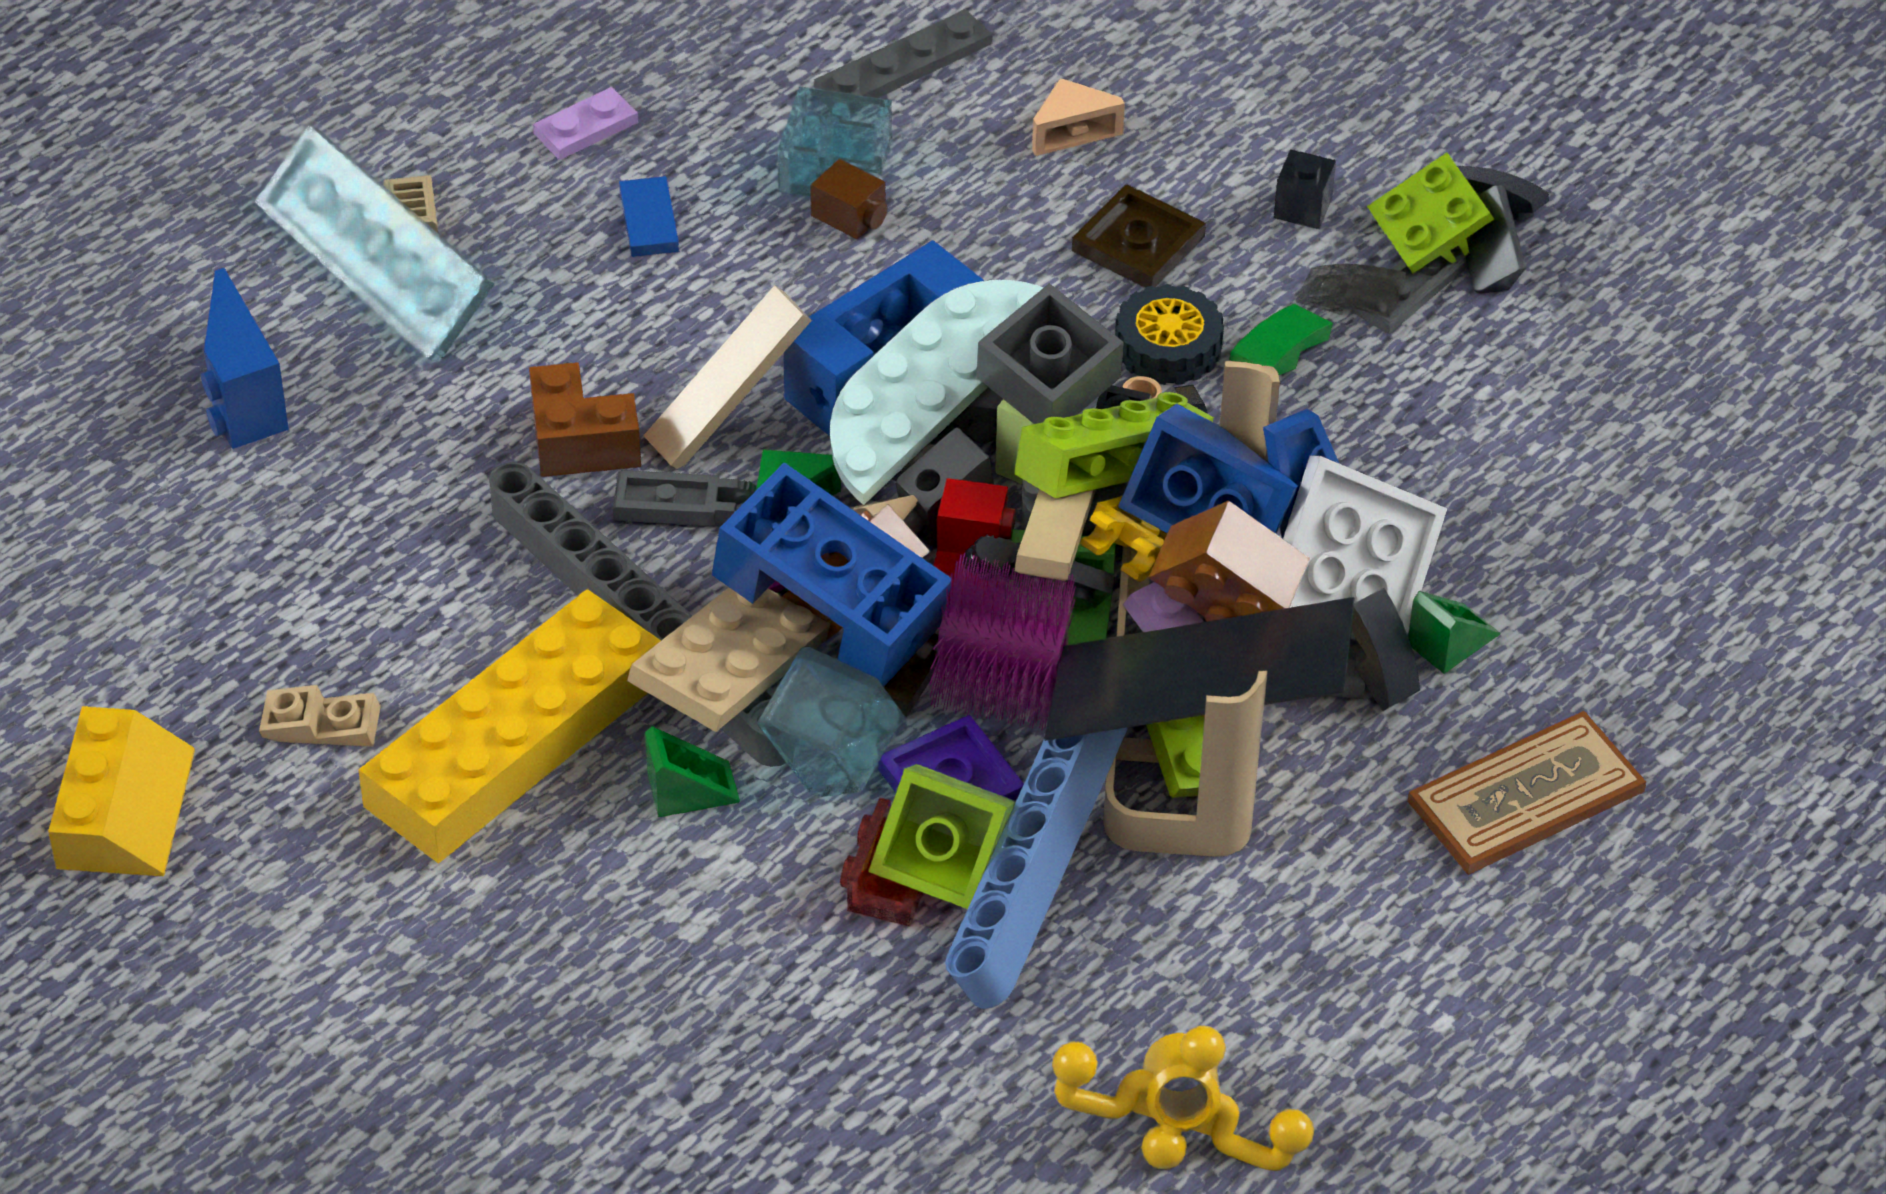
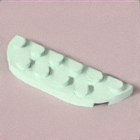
(917, 384)

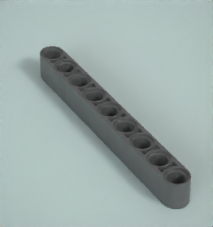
(590, 561)

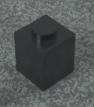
(1304, 189)

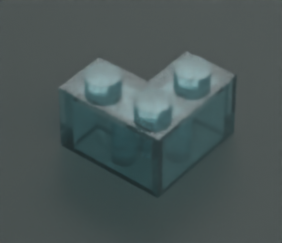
(832, 127)

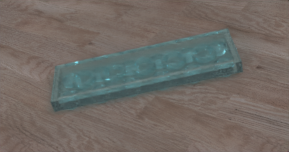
(374, 244)

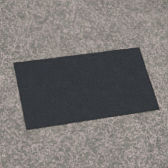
(1174, 669)

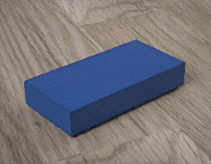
(649, 216)

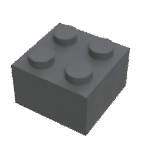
(1049, 357)

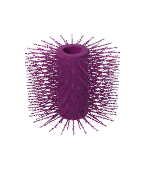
(1001, 641)

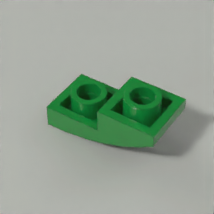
(1281, 338)

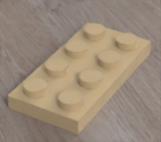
(727, 655)

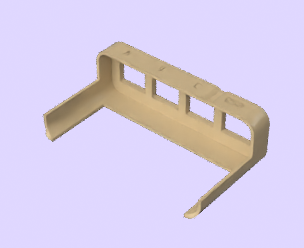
(1230, 723)

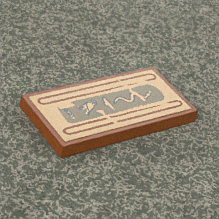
(1526, 792)

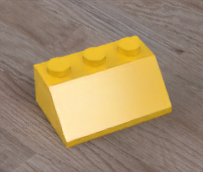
(119, 794)

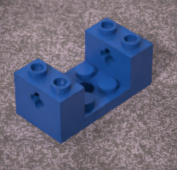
(861, 324)
(881, 598)

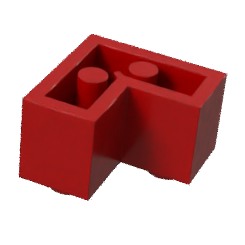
(963, 517)

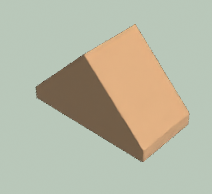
(1076, 117)

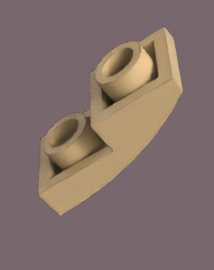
(308, 717)

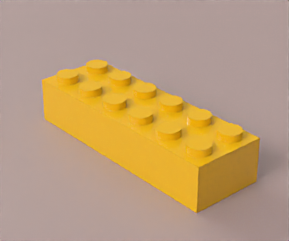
(507, 727)

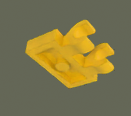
(1127, 530)

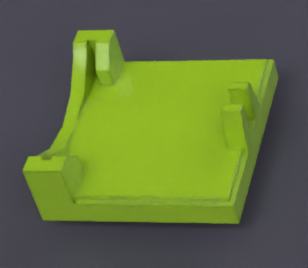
(1430, 213)

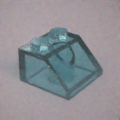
(830, 723)

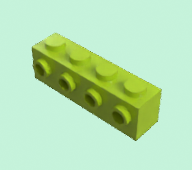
(1090, 447)

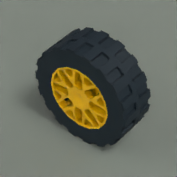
(1190, 329)

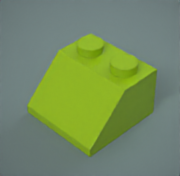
(940, 835)

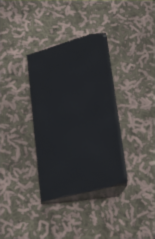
(1495, 250)

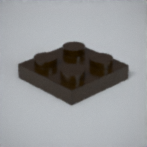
(1138, 237)

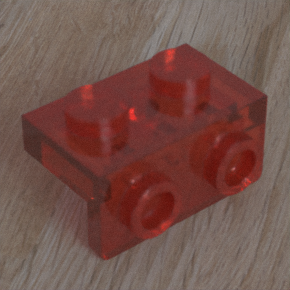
(871, 893)

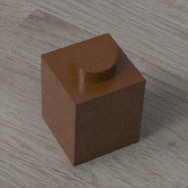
(849, 199)

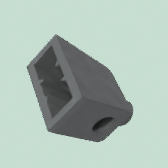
(950, 458)

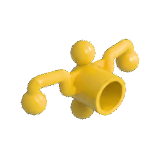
(1197, 1109)

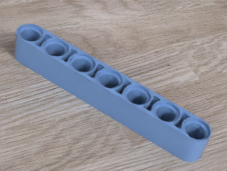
(1029, 864)

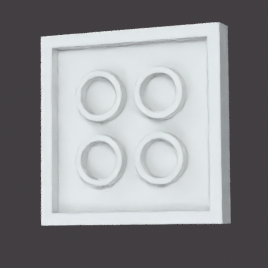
(1360, 537)

